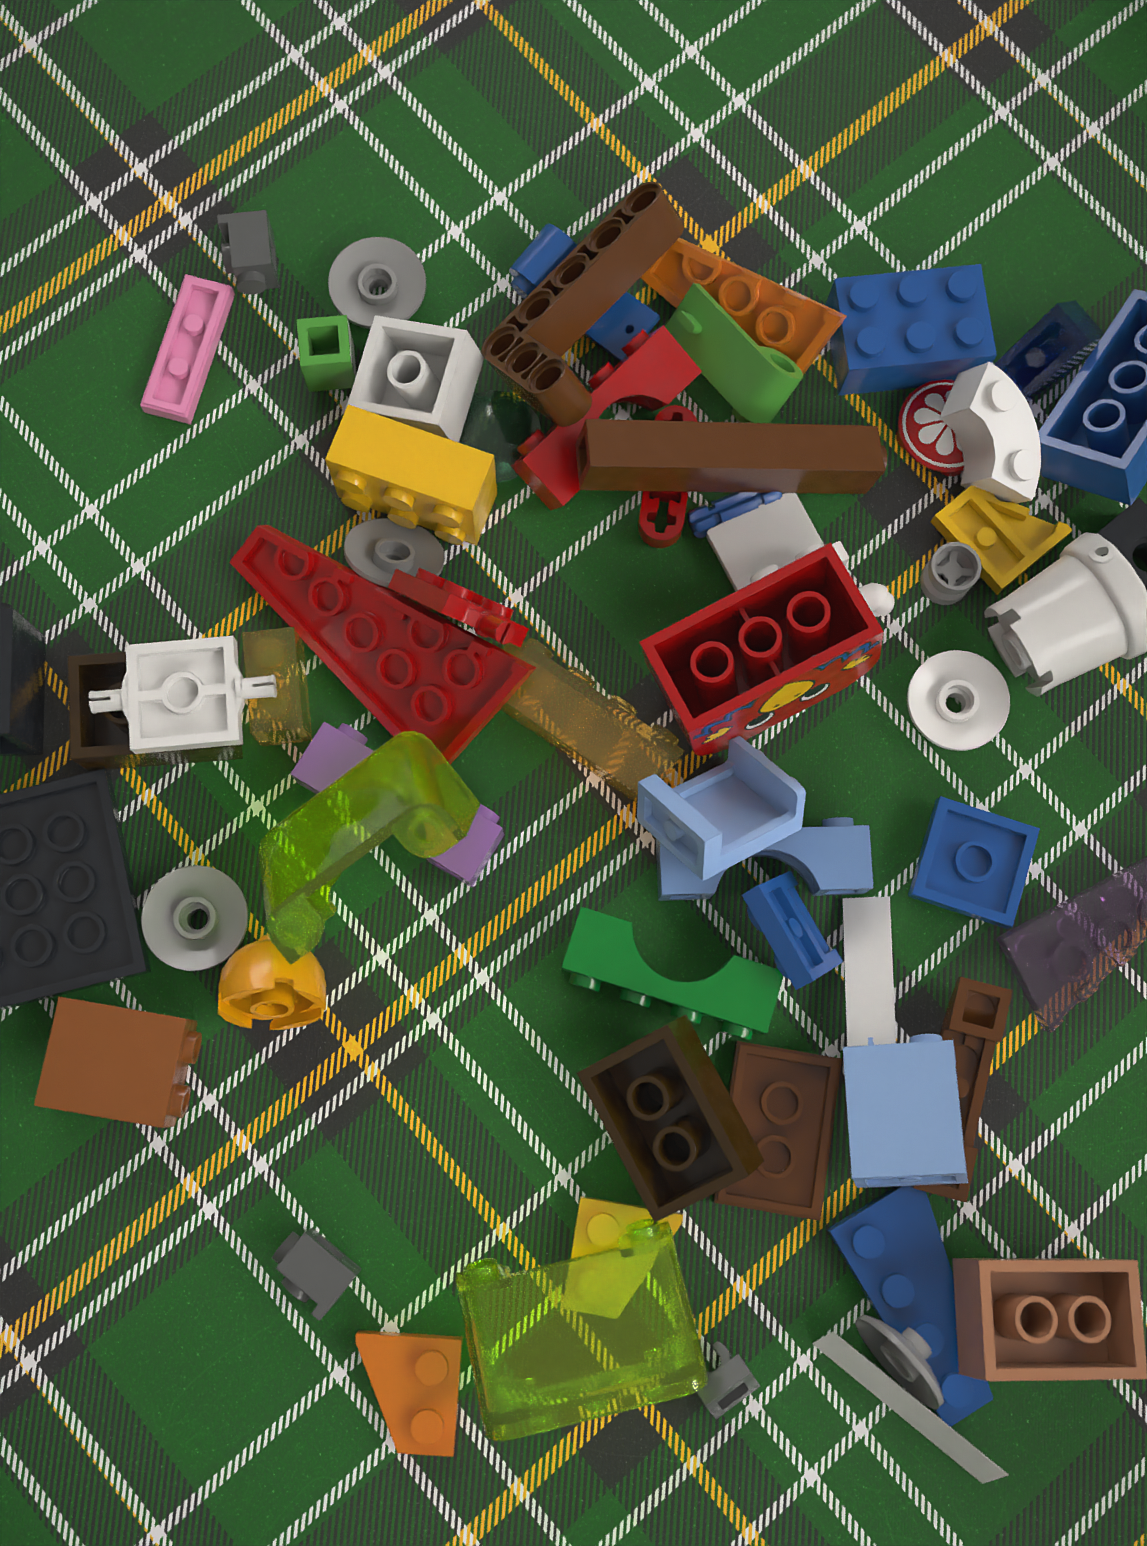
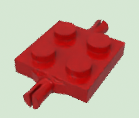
(459, 603)

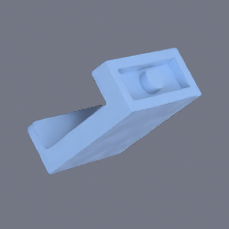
(723, 811)
(904, 1113)

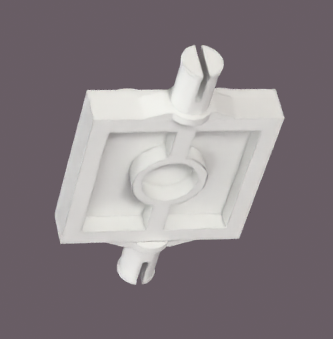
(183, 694)

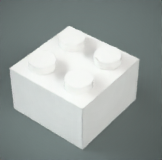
(418, 375)

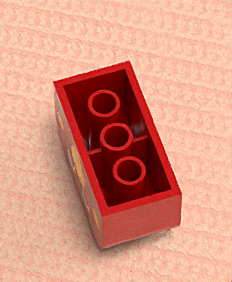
(765, 651)

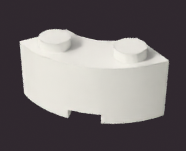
(995, 433)

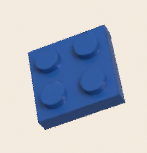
(974, 862)

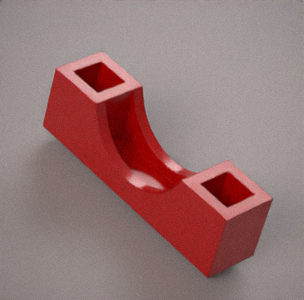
(647, 376)

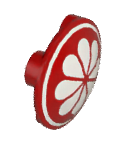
(925, 434)

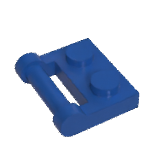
(790, 930)

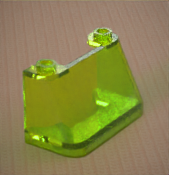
(394, 790)
(580, 1335)

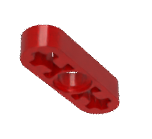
(649, 506)

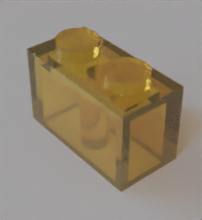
(287, 715)

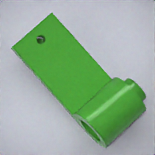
(745, 374)

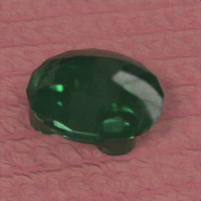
(498, 425)

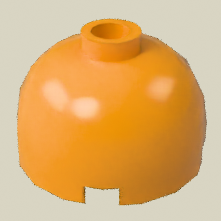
(266, 987)

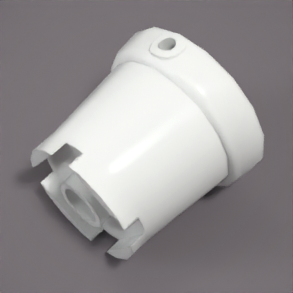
(1072, 615)

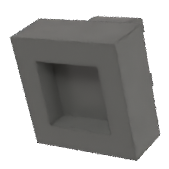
(727, 1384)

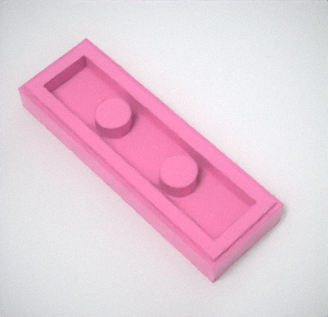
(187, 349)

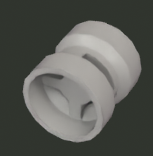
(957, 565)

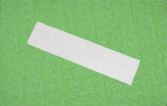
(868, 971)
(909, 1408)

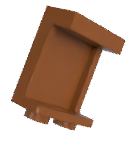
(118, 1063)

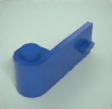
(615, 326)

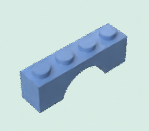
(827, 857)

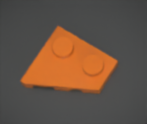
(415, 1387)

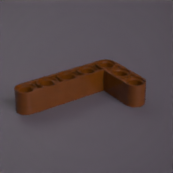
(573, 297)

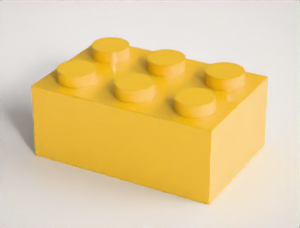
(412, 476)

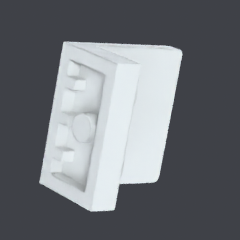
(766, 540)

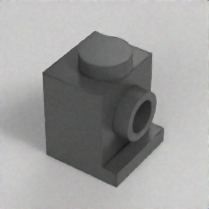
(249, 250)
(314, 1269)

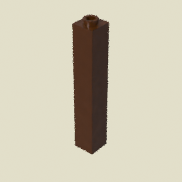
(728, 457)

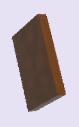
(790, 1113)

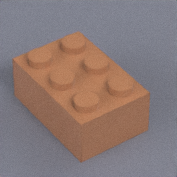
(1049, 1319)

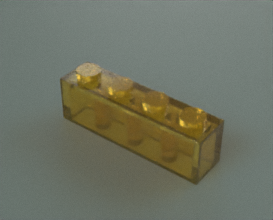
(588, 725)

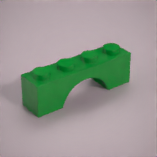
(737, 995)

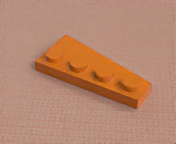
(760, 306)

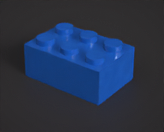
(909, 328)

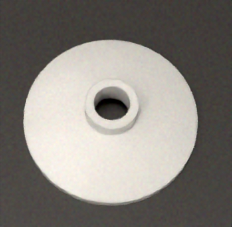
(976, 686)

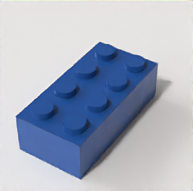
(1100, 423)

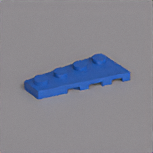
(909, 1283)

